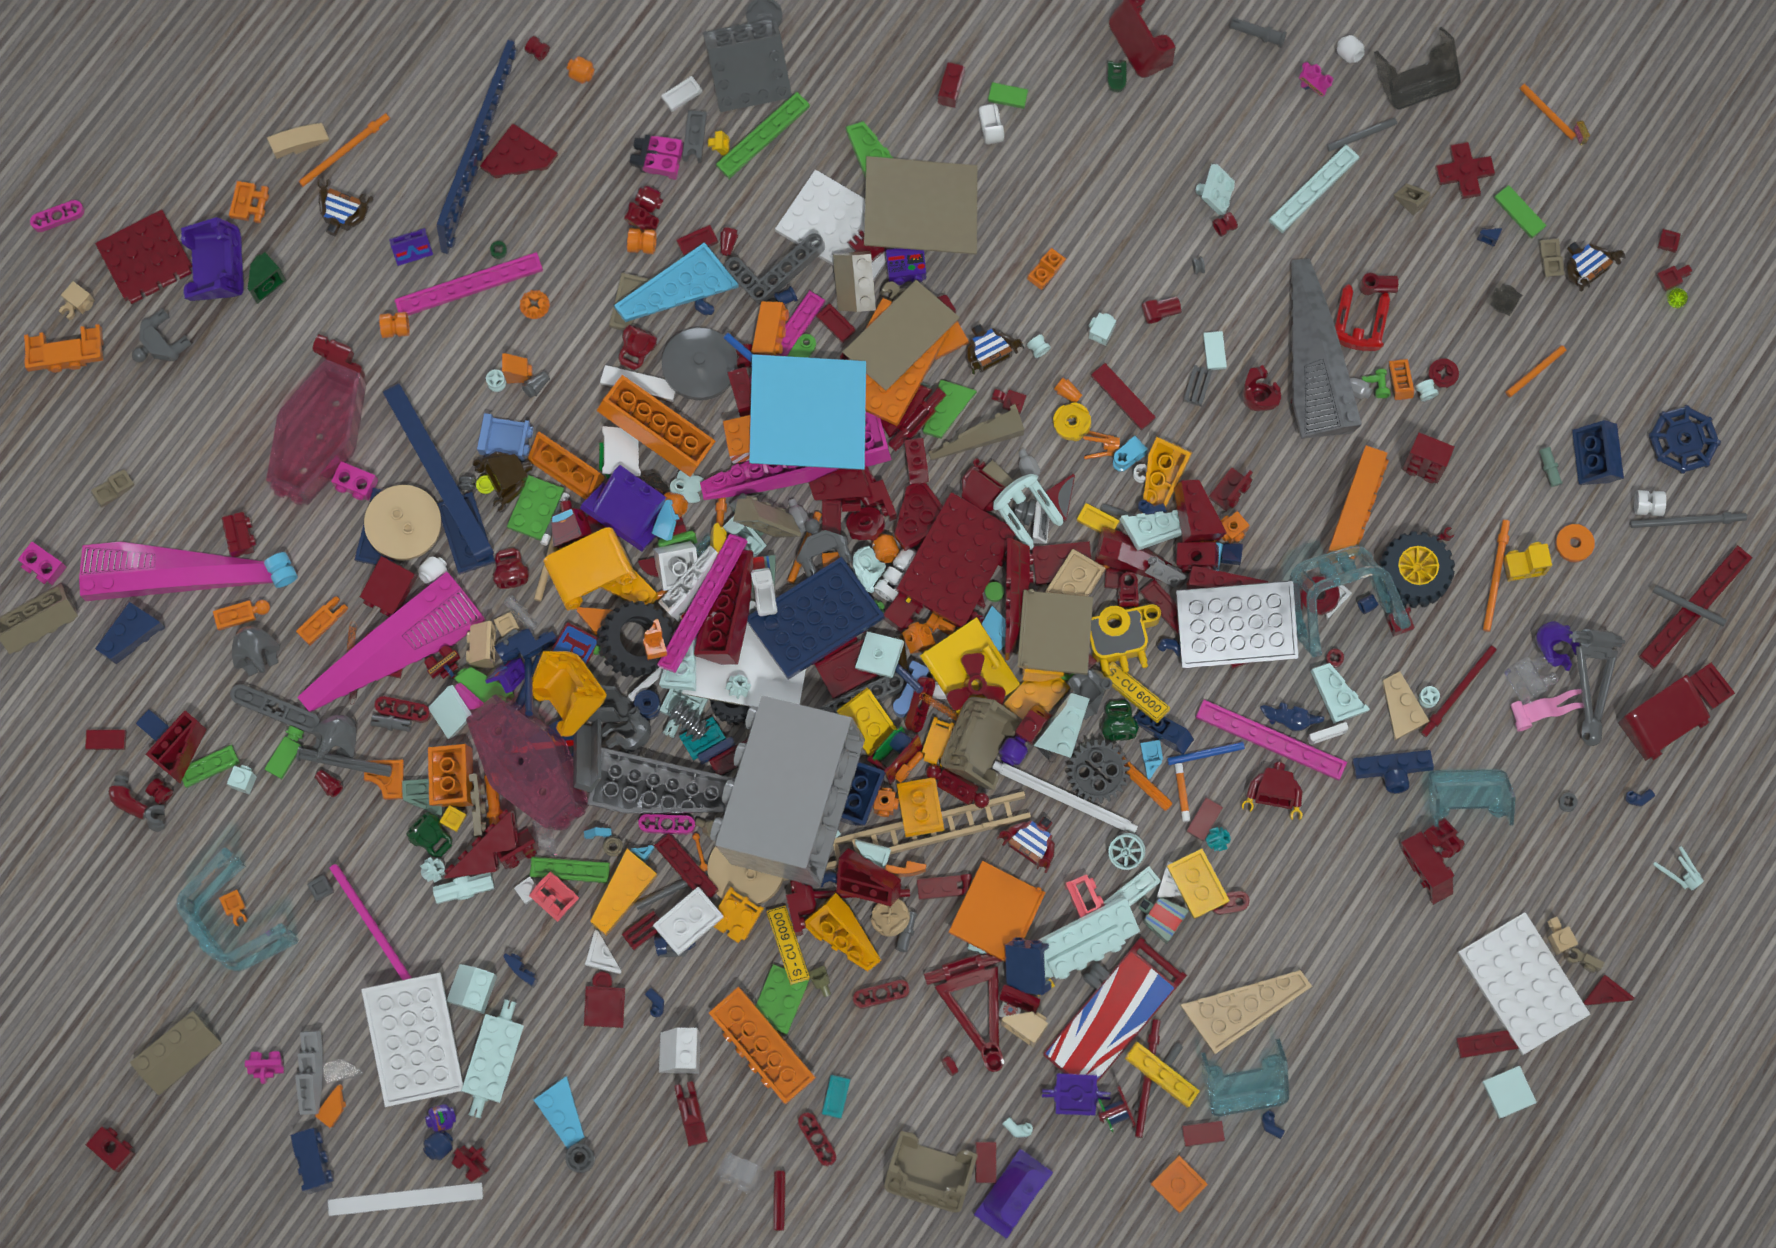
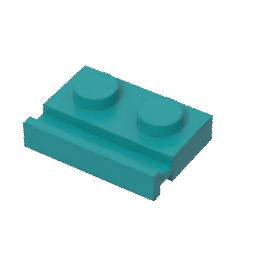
(708, 740)

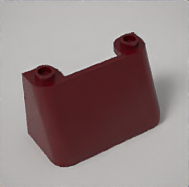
(1142, 50)
(1665, 718)

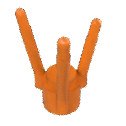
(1109, 442)

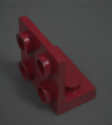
(1230, 489)
(527, 849)

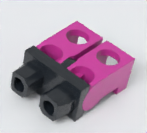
(658, 155)

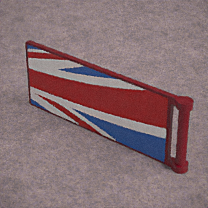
(1114, 1014)

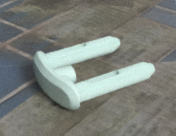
(1014, 491)

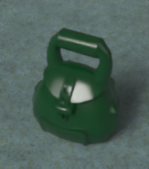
(1119, 724)
(427, 833)

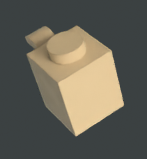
(76, 299)
(1561, 939)

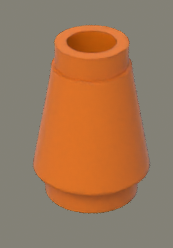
(1067, 390)

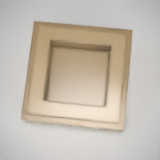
(506, 624)

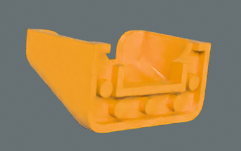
(588, 566)
(569, 687)

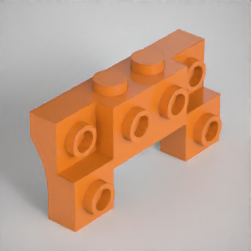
(64, 354)

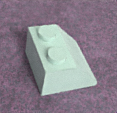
(472, 988)

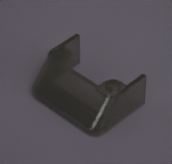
(1423, 81)

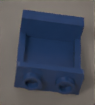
(1026, 966)

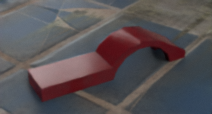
(742, 390)

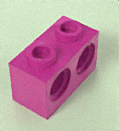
(357, 477)
(43, 561)

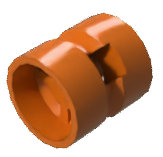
(641, 241)
(394, 325)

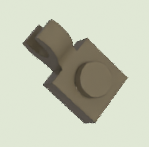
(1590, 963)

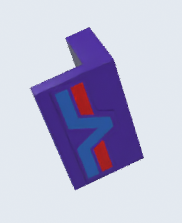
(411, 247)
(509, 674)

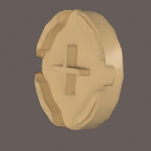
(890, 920)

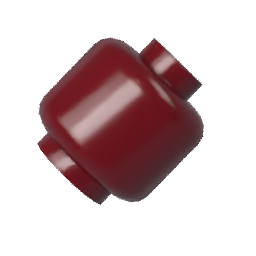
(649, 199)

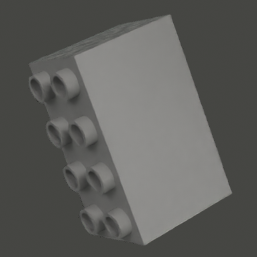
(788, 790)

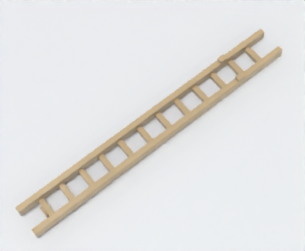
(991, 824)

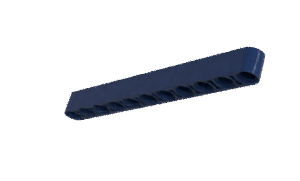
(438, 472)

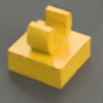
(719, 143)
(453, 818)

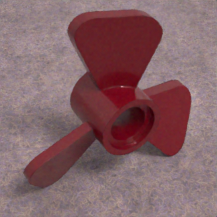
(973, 665)

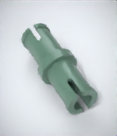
(1550, 467)

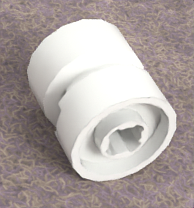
(1650, 503)
(893, 578)

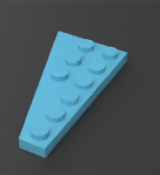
(685, 281)

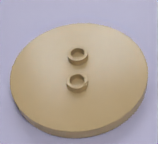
(402, 522)
(755, 885)

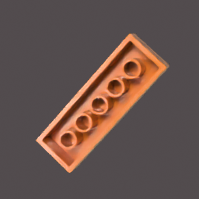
(656, 425)
(1359, 499)

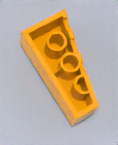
(624, 889)

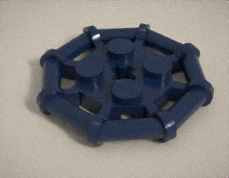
(1689, 429)

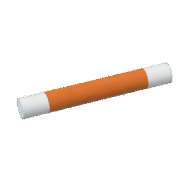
(1182, 792)

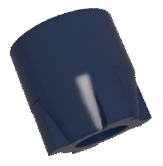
(1367, 604)

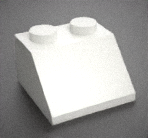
(673, 562)

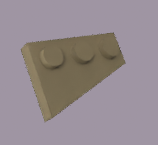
(627, 285)
(479, 824)

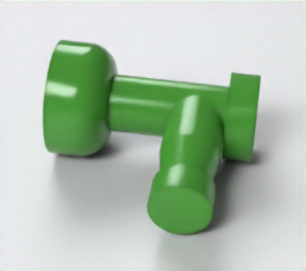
(1382, 391)

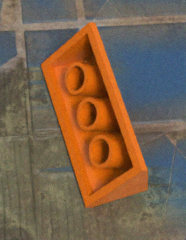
(564, 466)

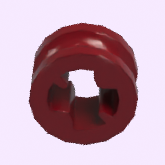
(1335, 652)

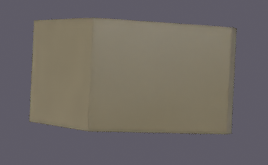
(1412, 198)

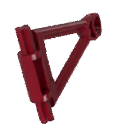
(915, 416)
(963, 974)

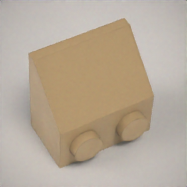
(482, 642)
(1026, 1026)

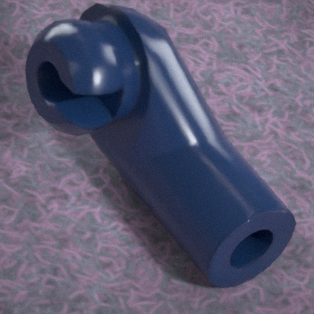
(703, 307)
(1148, 508)
(1172, 644)
(1639, 800)
(829, 876)
(657, 1003)
(1270, 1126)

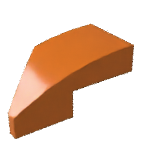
(654, 642)
(332, 1107)

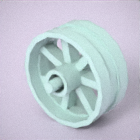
(1127, 851)

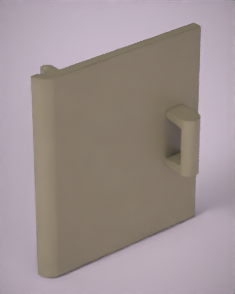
(1055, 632)

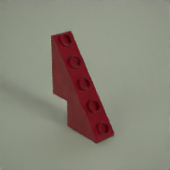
(484, 856)

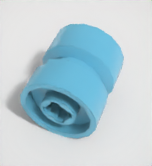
(280, 568)

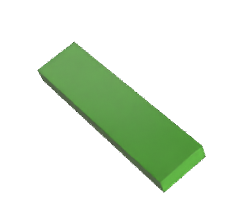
(570, 869)

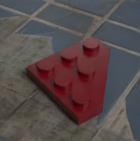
(518, 154)
(916, 515)

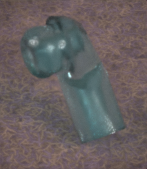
(703, 545)

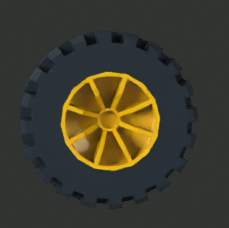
(1418, 568)

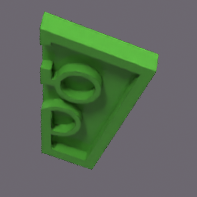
(865, 144)
(948, 409)

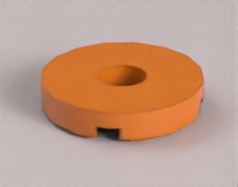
(1578, 532)

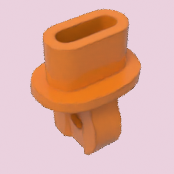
(936, 622)

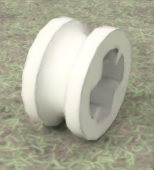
(1140, 467)

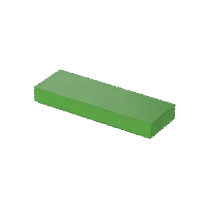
(1520, 212)
(210, 766)

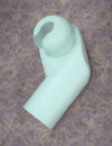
(1018, 1130)

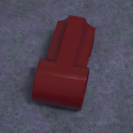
(1380, 284)
(1157, 310)

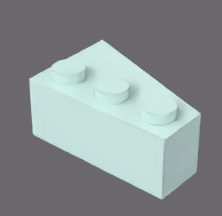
(1064, 727)

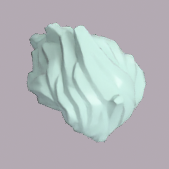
(867, 567)

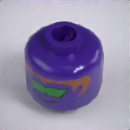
(440, 1118)

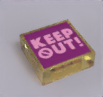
(1581, 131)

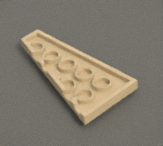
(1235, 1012)

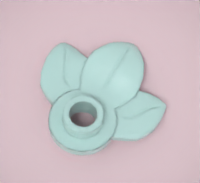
(690, 485)

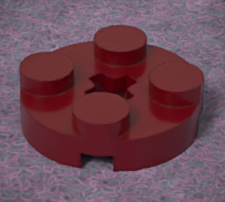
(871, 531)
(1325, 605)

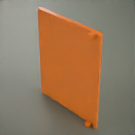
(996, 910)

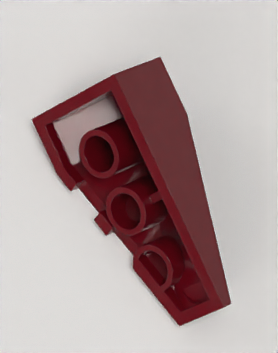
(1119, 552)

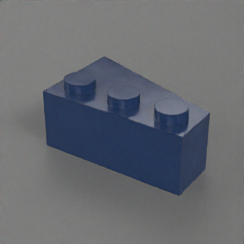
(128, 633)
(312, 1161)

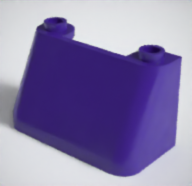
(215, 260)

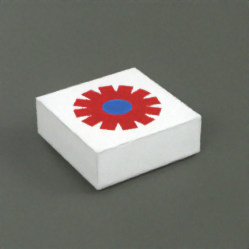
(1008, 1010)

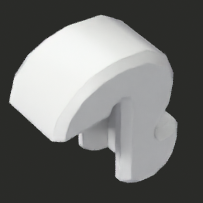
(991, 125)
(764, 592)

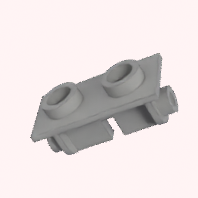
(1165, 573)

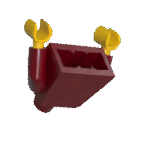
(1276, 789)

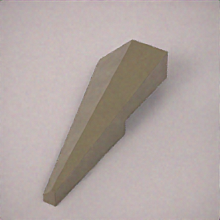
(995, 430)

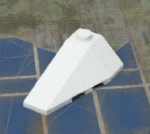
(682, 593)

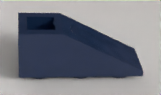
(1166, 731)

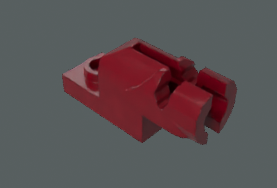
(336, 352)
(880, 497)
(799, 904)
(691, 1115)

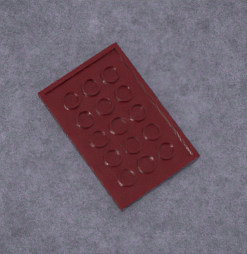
(956, 560)

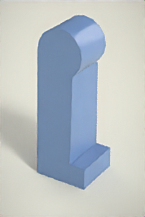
(903, 703)

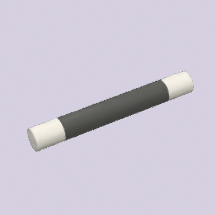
(548, 533)

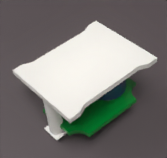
(617, 450)

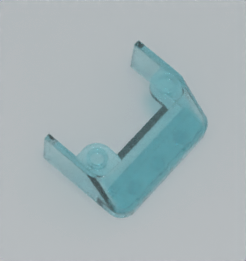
(1470, 791)
(1247, 1089)

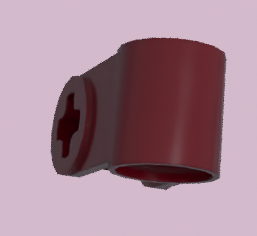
(1128, 592)

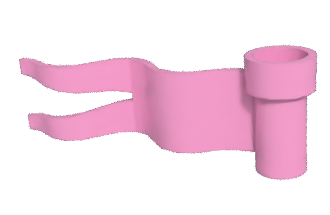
(1542, 708)

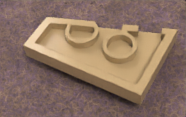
(1403, 706)

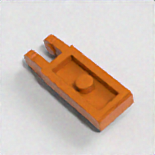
(321, 621)

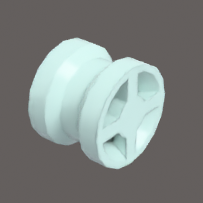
(1038, 346)
(493, 377)
(1426, 390)
(1431, 694)

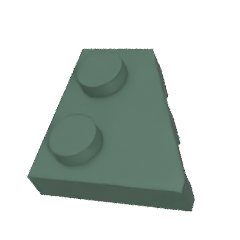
(417, 793)

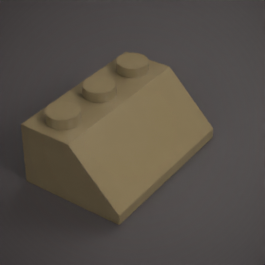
(854, 281)
(765, 518)

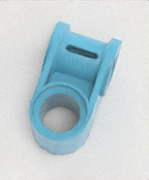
(1131, 453)

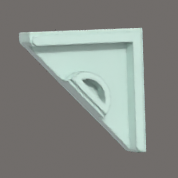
(873, 852)

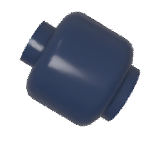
(438, 1145)

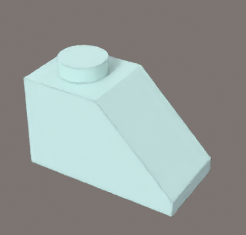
(754, 542)

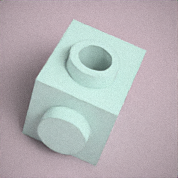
(1102, 328)
(242, 779)

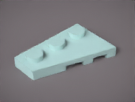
(685, 675)
(1338, 697)

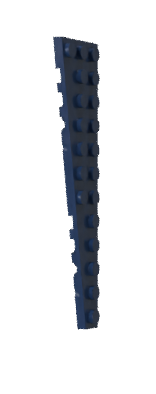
(474, 152)

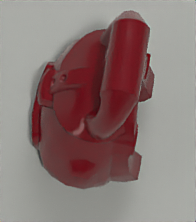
(637, 344)
(511, 571)

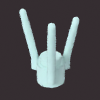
(1692, 878)

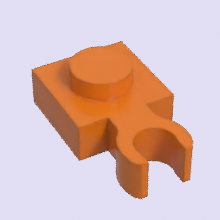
(233, 905)

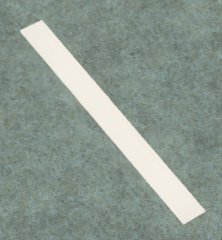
(405, 1199)

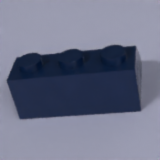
(1598, 453)
(862, 794)

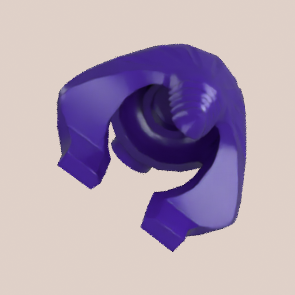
(1550, 635)

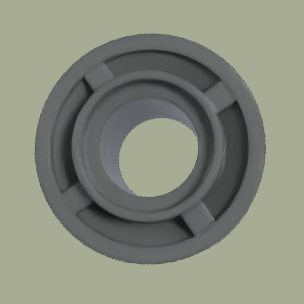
(1025, 511)
(589, 1158)

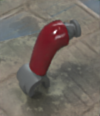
(122, 799)

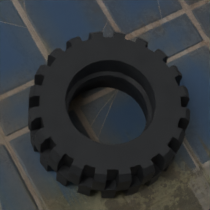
(611, 644)

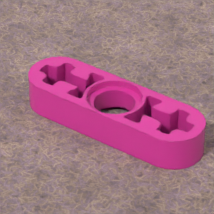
(54, 223)
(681, 820)

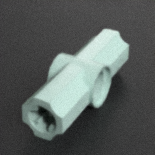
(463, 888)

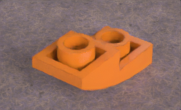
(1046, 268)

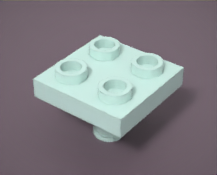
(1217, 189)

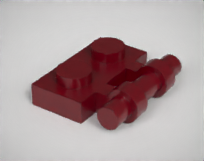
(1446, 837)

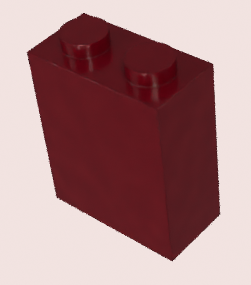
(388, 587)

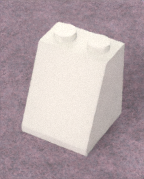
(680, 1051)

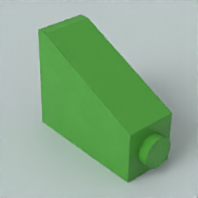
(476, 683)

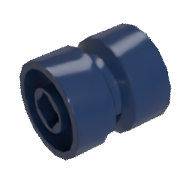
(648, 704)

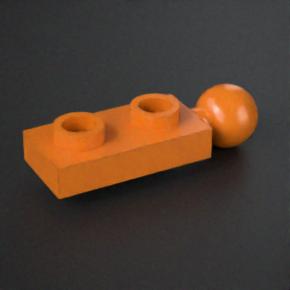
(239, 613)

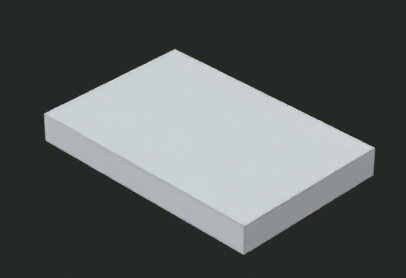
(688, 921)

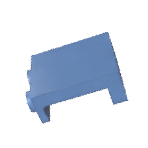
(504, 437)

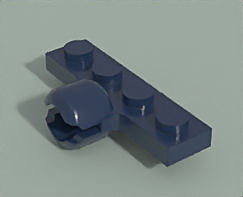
(1393, 768)

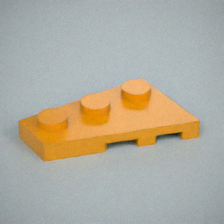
(635, 591)

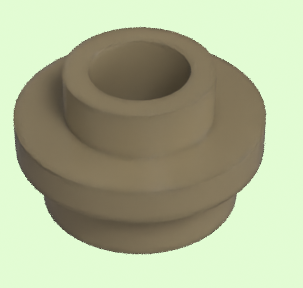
(613, 840)

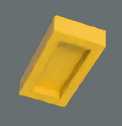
(1096, 519)

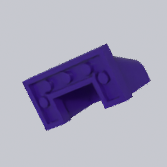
(627, 507)
(1013, 1193)

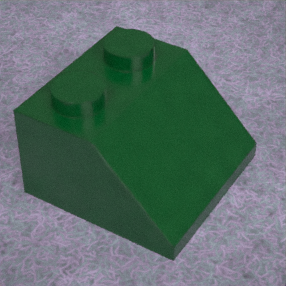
(264, 277)

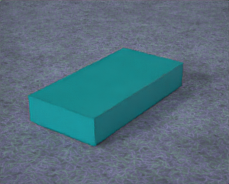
(836, 1096)

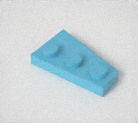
(560, 1110)

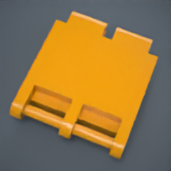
(937, 741)
(737, 916)

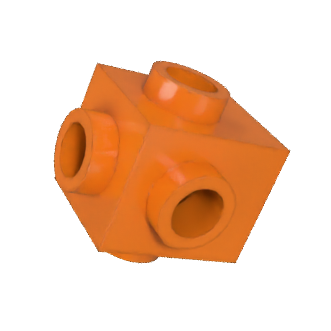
(1235, 527)
(918, 637)
(886, 809)

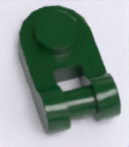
(1117, 81)

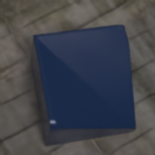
(1489, 236)
(1232, 554)

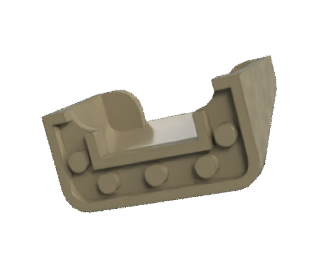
(978, 739)
(929, 1174)

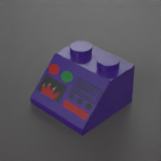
(905, 265)

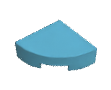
(591, 833)

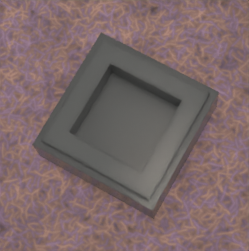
(320, 888)

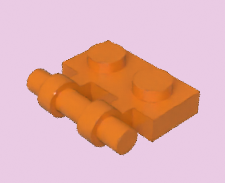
(243, 199)

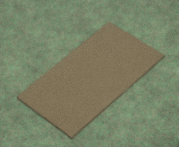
(901, 334)

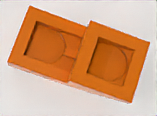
(911, 869)

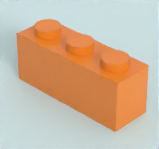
(770, 329)

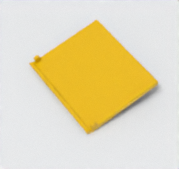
(946, 666)

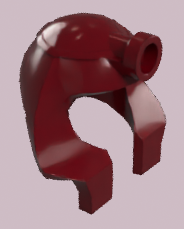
(1260, 395)

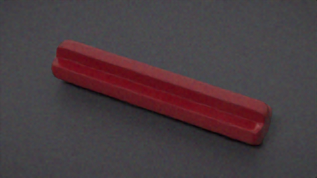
(779, 1201)

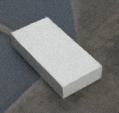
(681, 94)
(1327, 733)

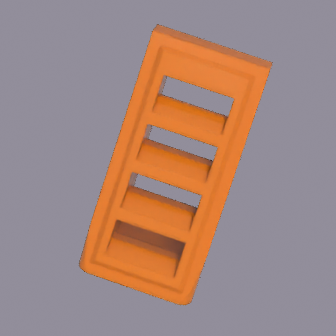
(1401, 391)

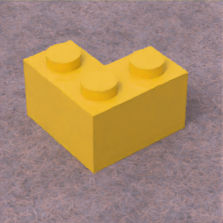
(1528, 564)

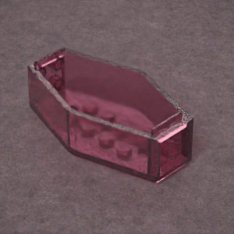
(306, 417)
(545, 763)

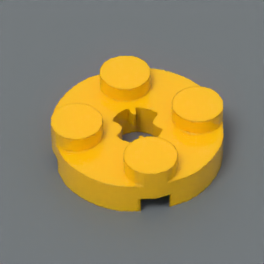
(1076, 431)

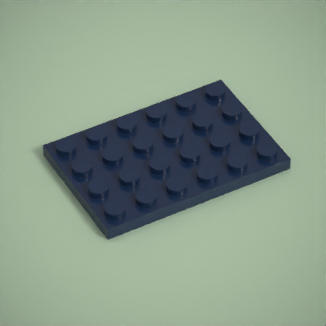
(816, 618)

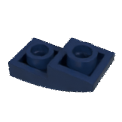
(516, 965)

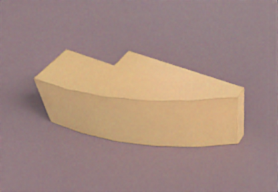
(297, 139)

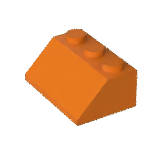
(449, 775)

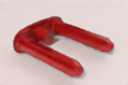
(1356, 340)

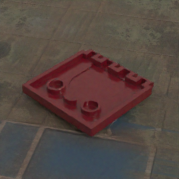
(144, 257)

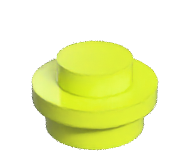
(484, 485)

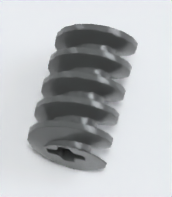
(688, 720)

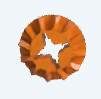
(533, 312)

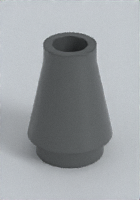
(535, 384)

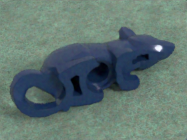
(1294, 719)

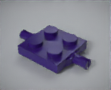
(1076, 1094)

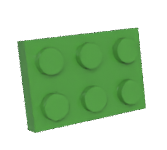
(535, 508)
(780, 1000)

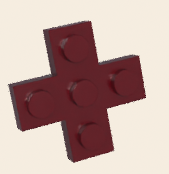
(1465, 170)

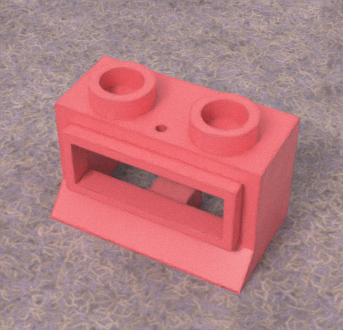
(558, 891)
(1076, 897)

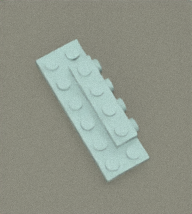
(1088, 938)

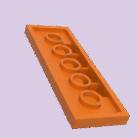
(761, 1045)

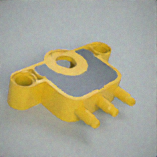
(1125, 641)

